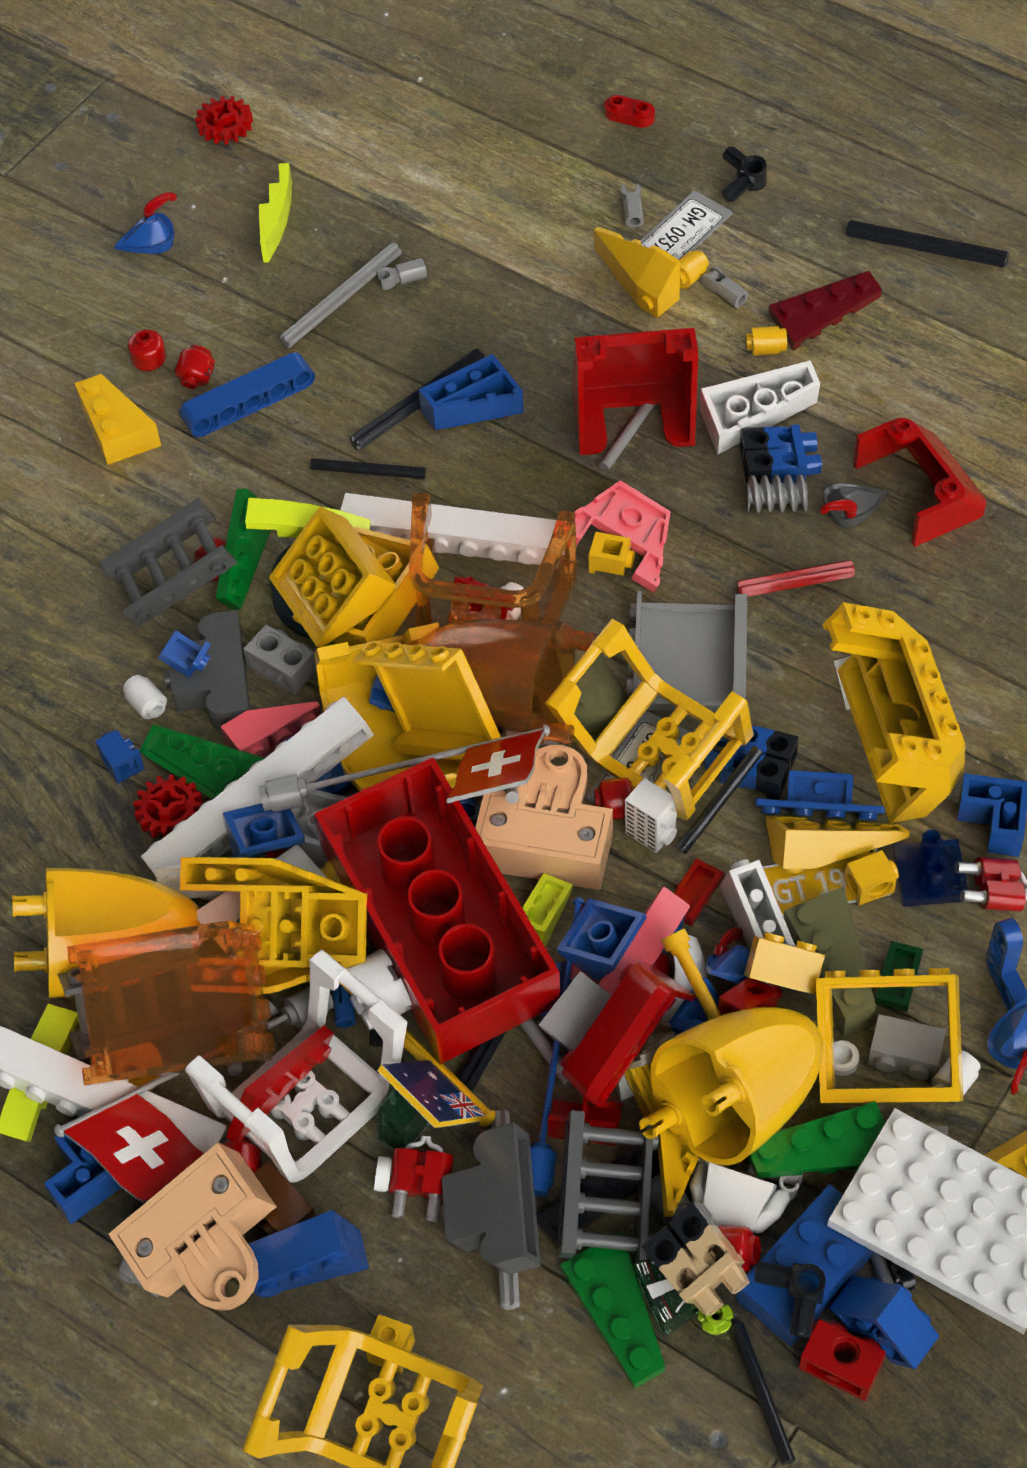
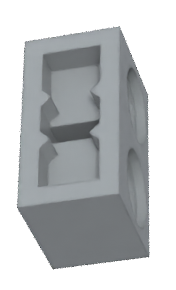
(278, 662)

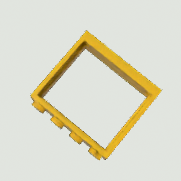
(872, 979)

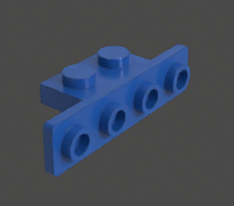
(820, 793)

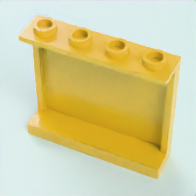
(431, 697)

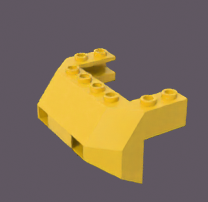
(898, 709)

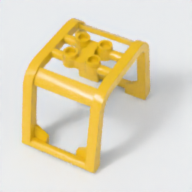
(730, 721)
(264, 1433)

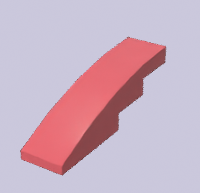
(662, 920)

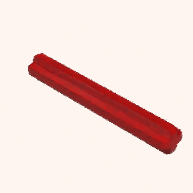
(796, 578)

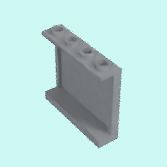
(692, 649)

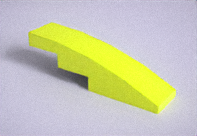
(274, 215)
(289, 517)
(547, 904)
(20, 1112)

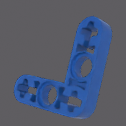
(1003, 959)

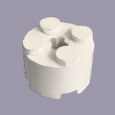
(383, 982)

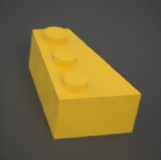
(115, 420)

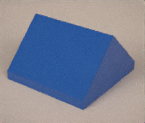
(261, 832)
(600, 937)

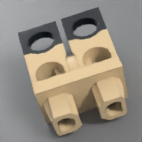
(697, 1258)

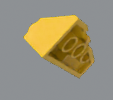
(646, 273)
(809, 845)

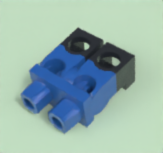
(778, 452)
(772, 768)

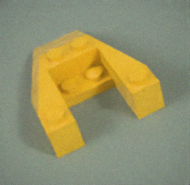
(290, 909)

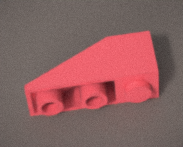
(265, 728)

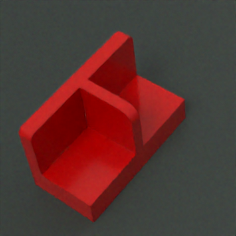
(594, 1115)

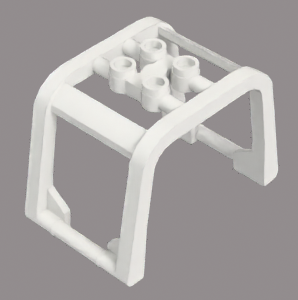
(266, 1134)

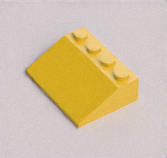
(394, 556)
(330, 578)

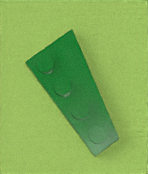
(246, 547)
(197, 759)
(820, 1145)
(614, 1302)

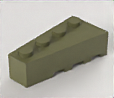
(830, 926)

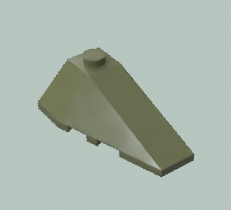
(600, 696)

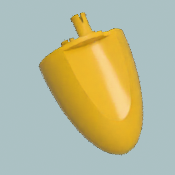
(96, 907)
(734, 1081)

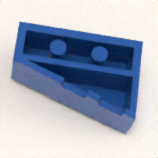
(471, 395)

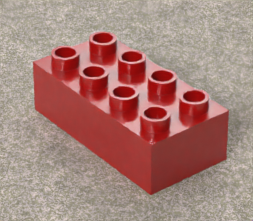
(439, 909)

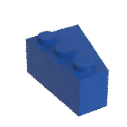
(308, 1254)

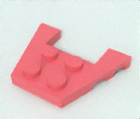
(631, 515)

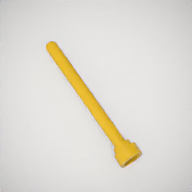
(678, 946)

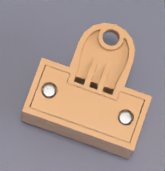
(549, 824)
(196, 1231)

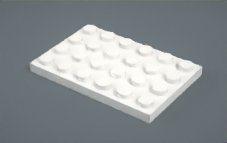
(942, 1216)

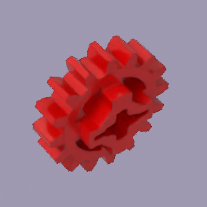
(224, 120)
(166, 805)

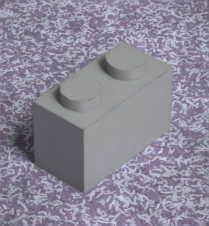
(906, 1047)

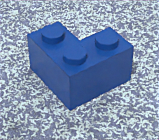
(998, 804)
(81, 1183)
(887, 1317)

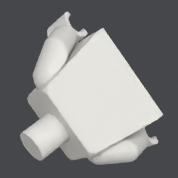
(739, 1198)

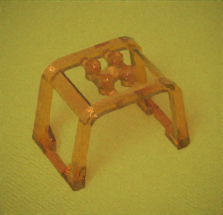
(527, 599)

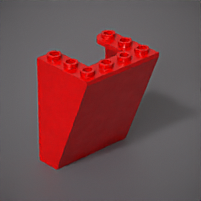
(635, 372)

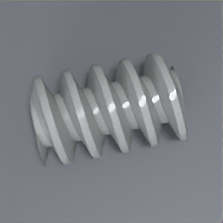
(777, 493)

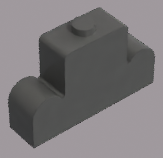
(223, 680)
(495, 1202)

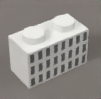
(650, 815)

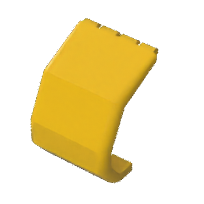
(342, 678)

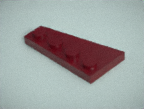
(814, 310)

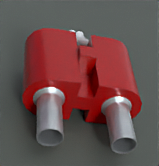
(997, 883)
(420, 1175)

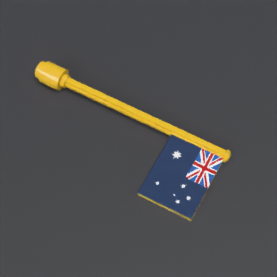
(434, 1088)

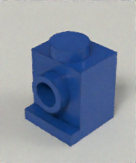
(119, 756)

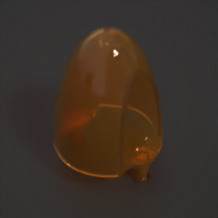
(516, 667)

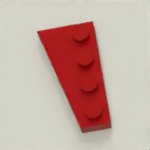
(282, 1078)

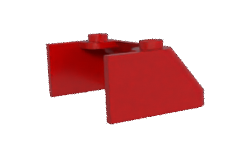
(954, 490)
(620, 1032)

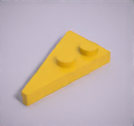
(675, 1166)

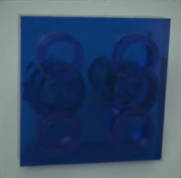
(928, 870)

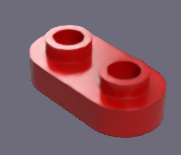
(629, 111)

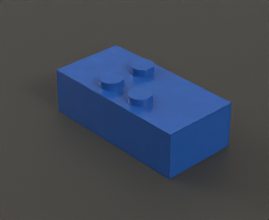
(806, 1243)

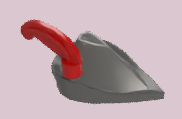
(851, 503)

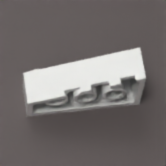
(756, 402)

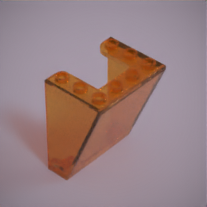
(171, 998)

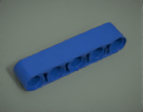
(246, 394)

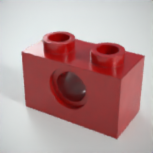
(852, 1377)

